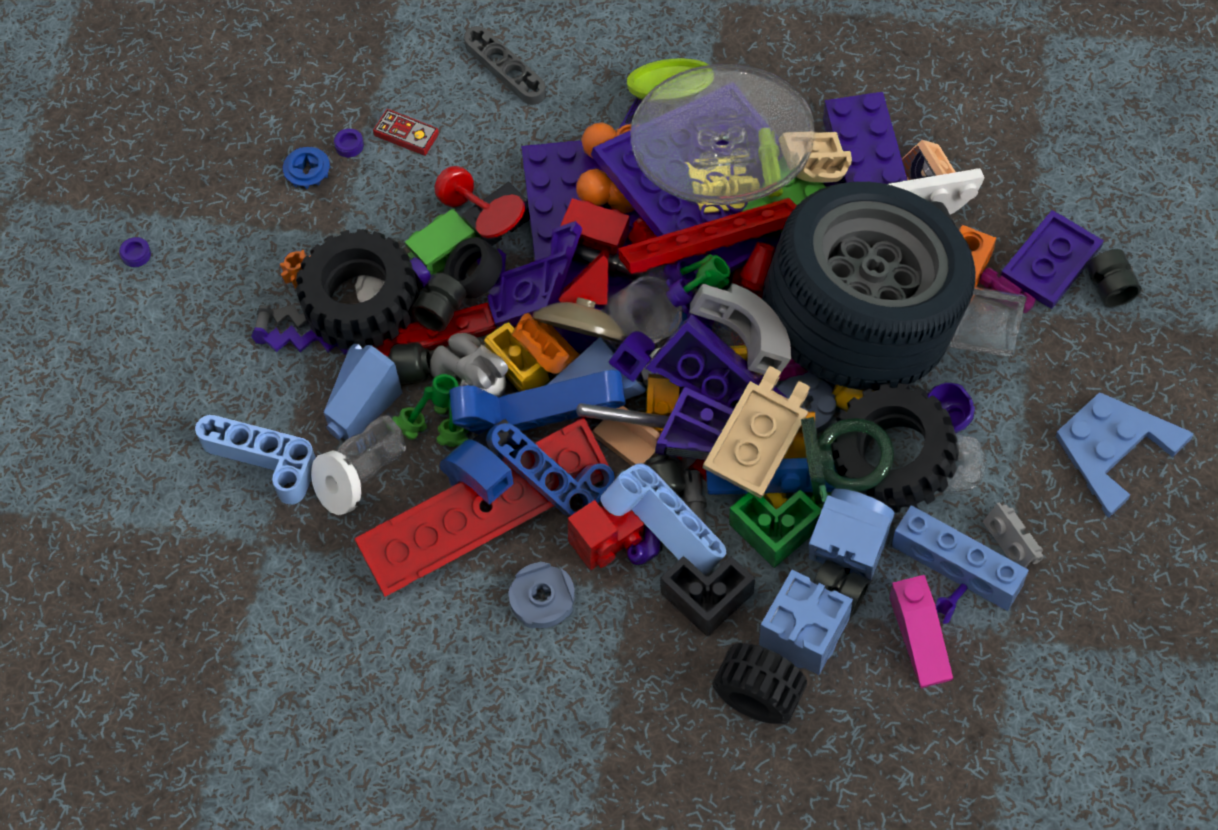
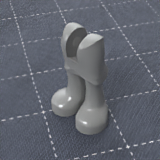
(468, 361)

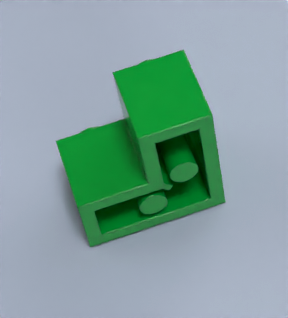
(771, 530)

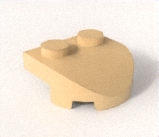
(826, 160)

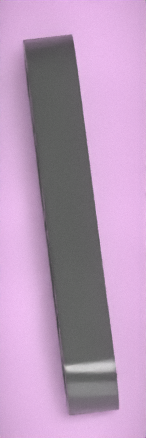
(506, 64)

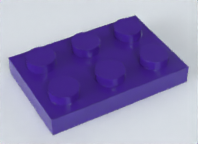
(1052, 259)

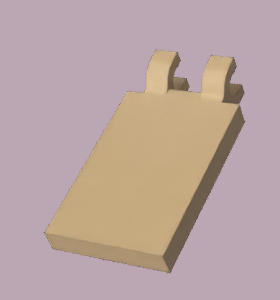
(758, 434)

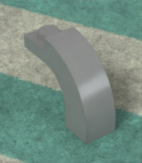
(753, 321)

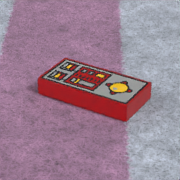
(406, 132)

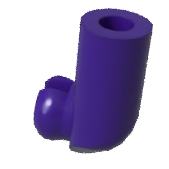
(645, 550)

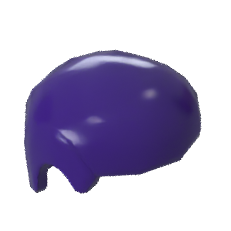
(956, 402)

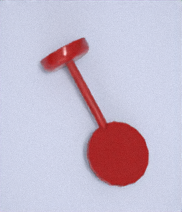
(456, 187)

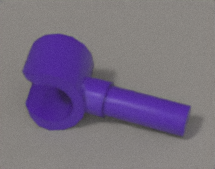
(947, 605)

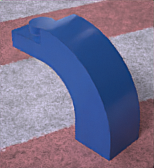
(478, 469)

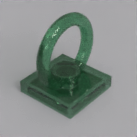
(821, 459)

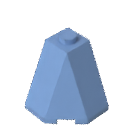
(595, 360)
(361, 392)

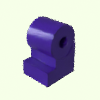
(633, 355)

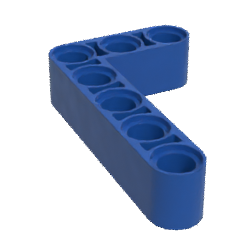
(536, 407)

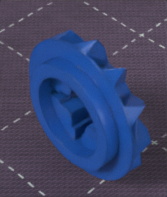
(296, 162)

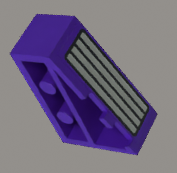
(693, 426)

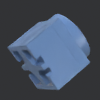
(851, 531)
(805, 622)

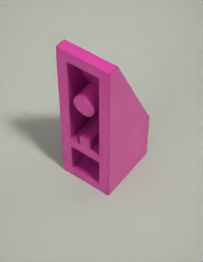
(921, 630)

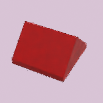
(590, 283)

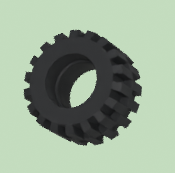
(759, 683)

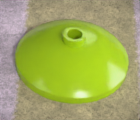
(648, 76)

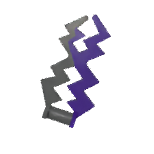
(277, 341)

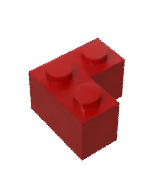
(600, 535)

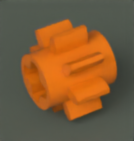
(291, 266)

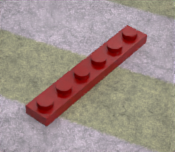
(706, 236)

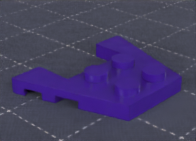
(536, 283)

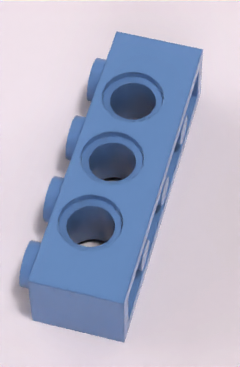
(959, 557)

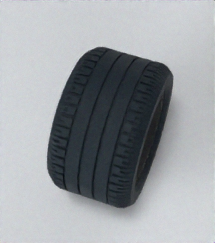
(869, 284)

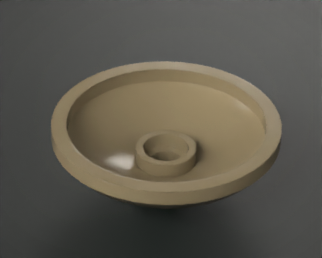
(581, 318)

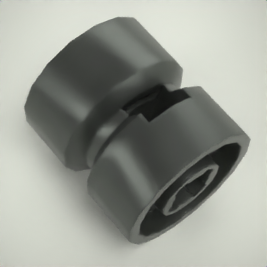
(1113, 277)
(437, 303)
(850, 585)

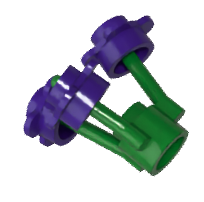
(711, 271)

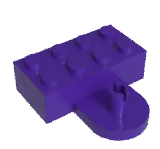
(868, 134)

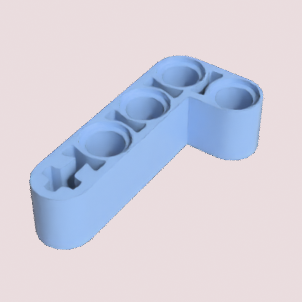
(220, 438)
(665, 515)

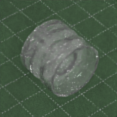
(645, 309)

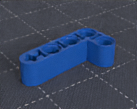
(543, 466)

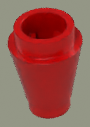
(757, 266)

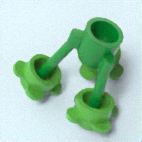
(412, 420)

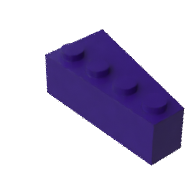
(704, 364)

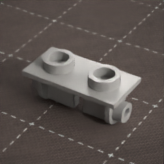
(1007, 530)

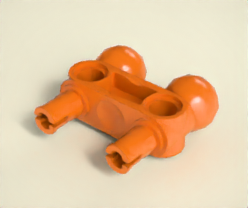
(594, 183)

